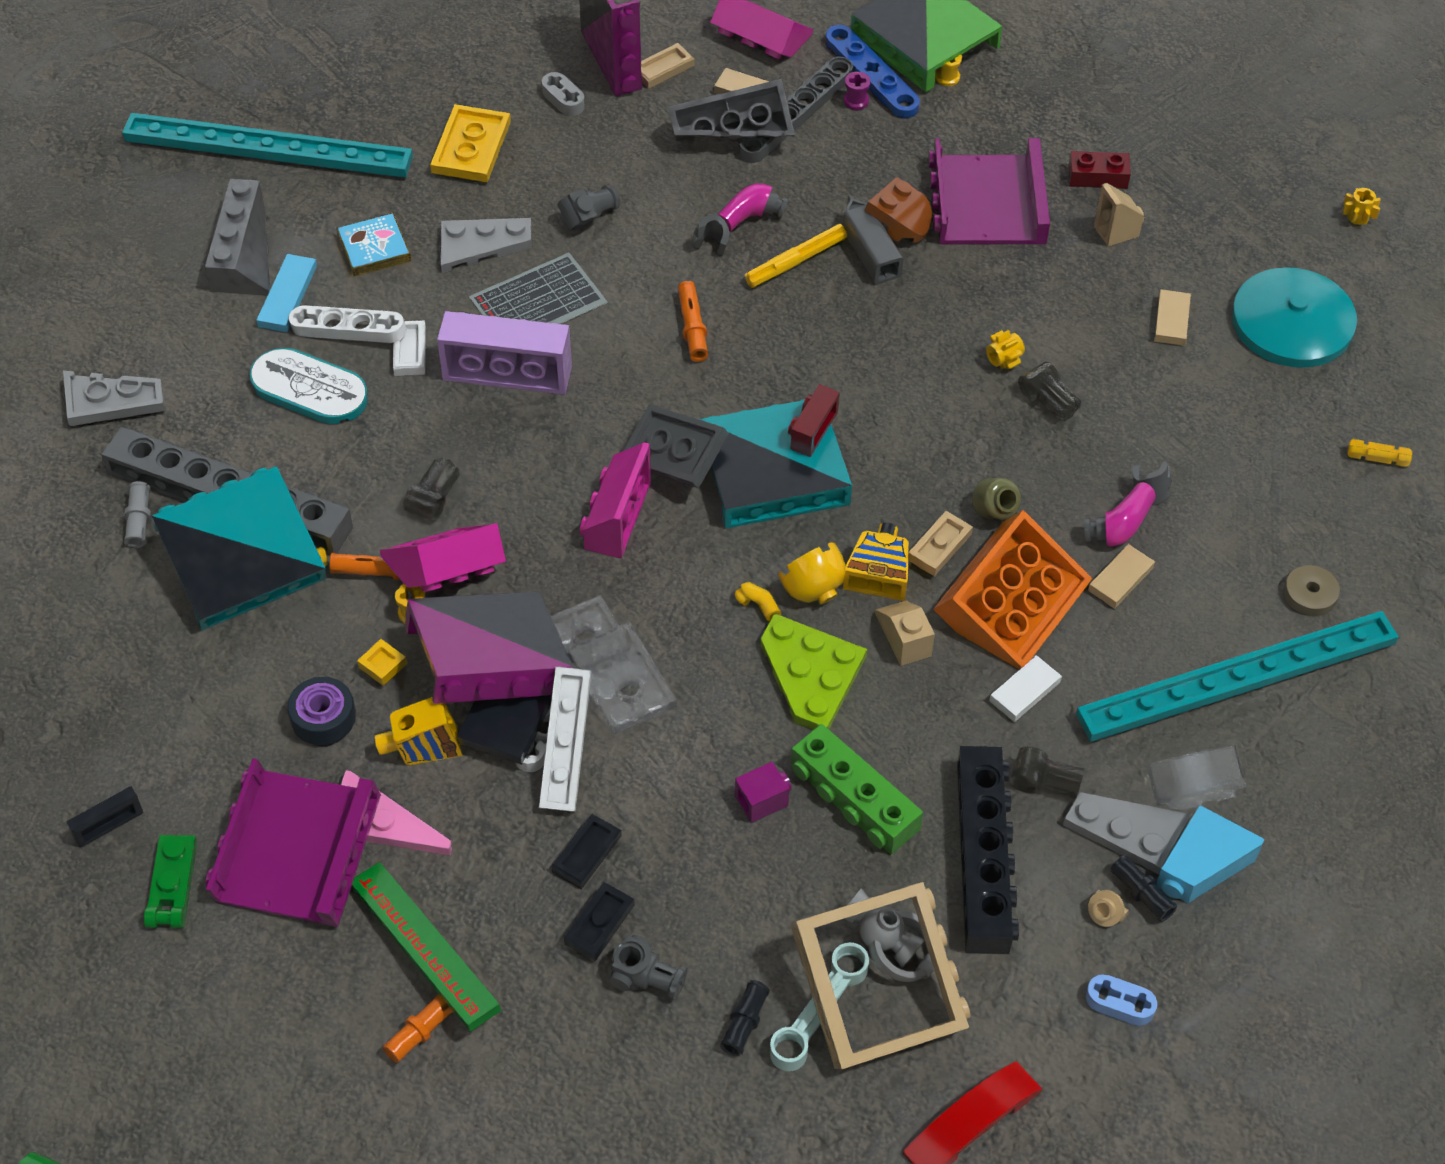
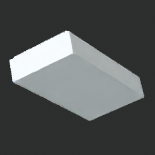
(410, 351)
(1025, 688)

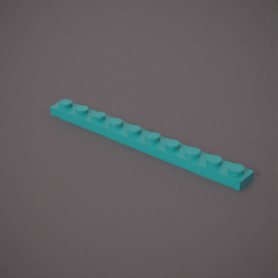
(268, 145)
(1236, 676)

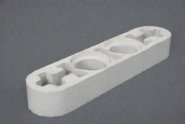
(383, 325)

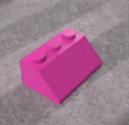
(760, 27)
(617, 502)
(446, 556)

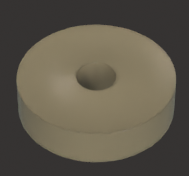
(1307, 602)

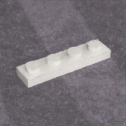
(565, 739)

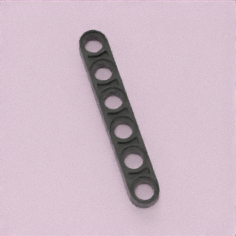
(801, 111)

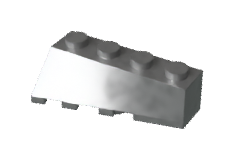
(741, 112)
(239, 245)

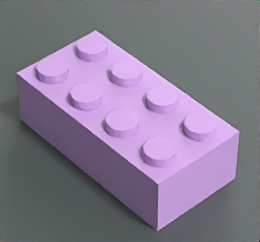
(505, 352)

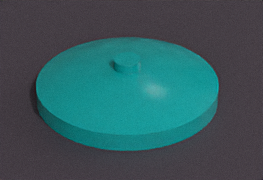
(1294, 317)

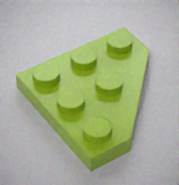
(811, 669)

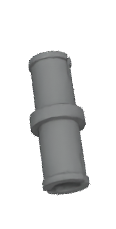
(137, 514)

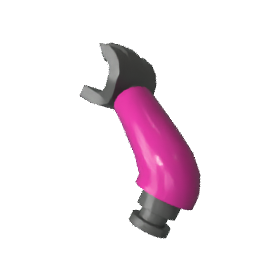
(748, 202)
(1128, 516)

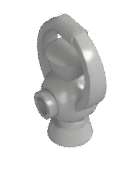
(884, 930)

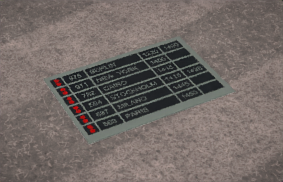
(542, 294)

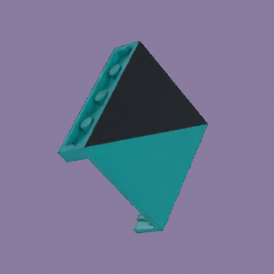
(768, 480)
(239, 546)

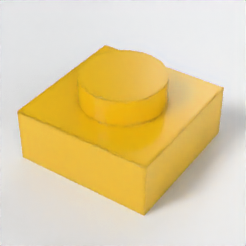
(382, 662)

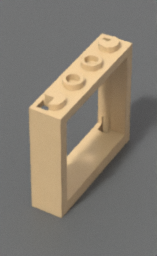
(824, 995)

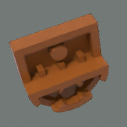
(902, 210)

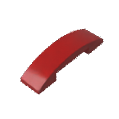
(973, 1116)

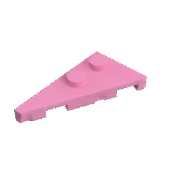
(399, 827)

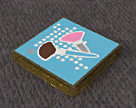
(373, 244)

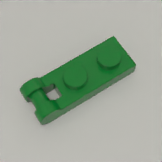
(171, 881)

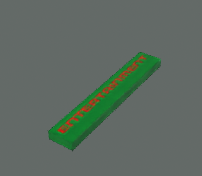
(425, 947)

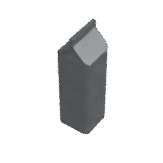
(871, 243)

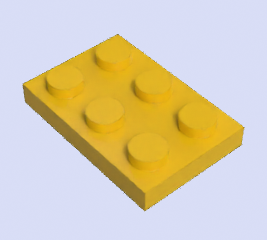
(470, 143)

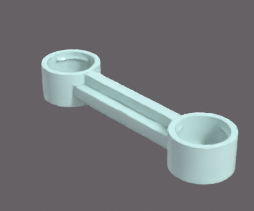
(808, 1020)

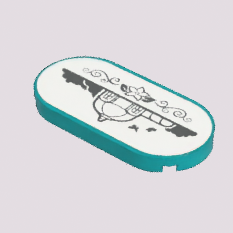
(309, 385)

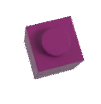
(762, 791)

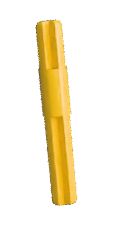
(795, 255)

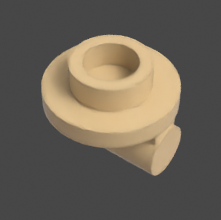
(1107, 908)

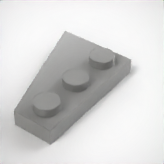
(475, 239)
(104, 399)
(1128, 828)

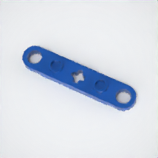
(885, 82)

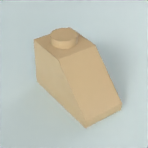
(1117, 216)
(907, 631)

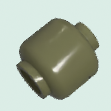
(996, 498)

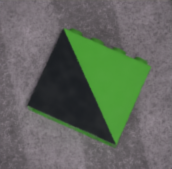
(923, 34)

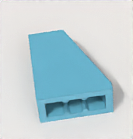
(1207, 855)

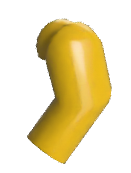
(760, 596)

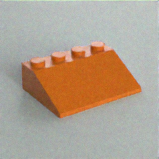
(1013, 591)

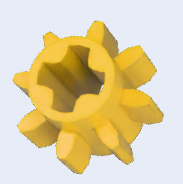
(1361, 206)
(1005, 349)

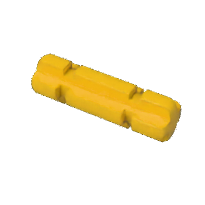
(1379, 452)

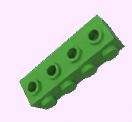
(856, 789)

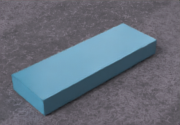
(286, 292)

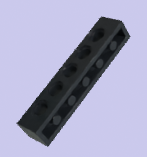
(982, 931)

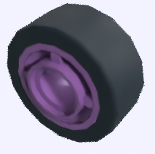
(324, 726)

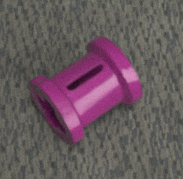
(857, 86)

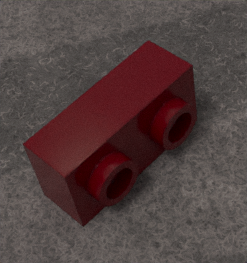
(1099, 168)
(814, 421)

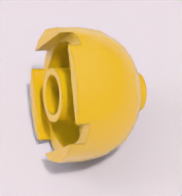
(815, 575)

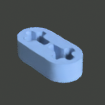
(1121, 1000)

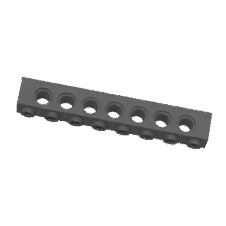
(185, 473)

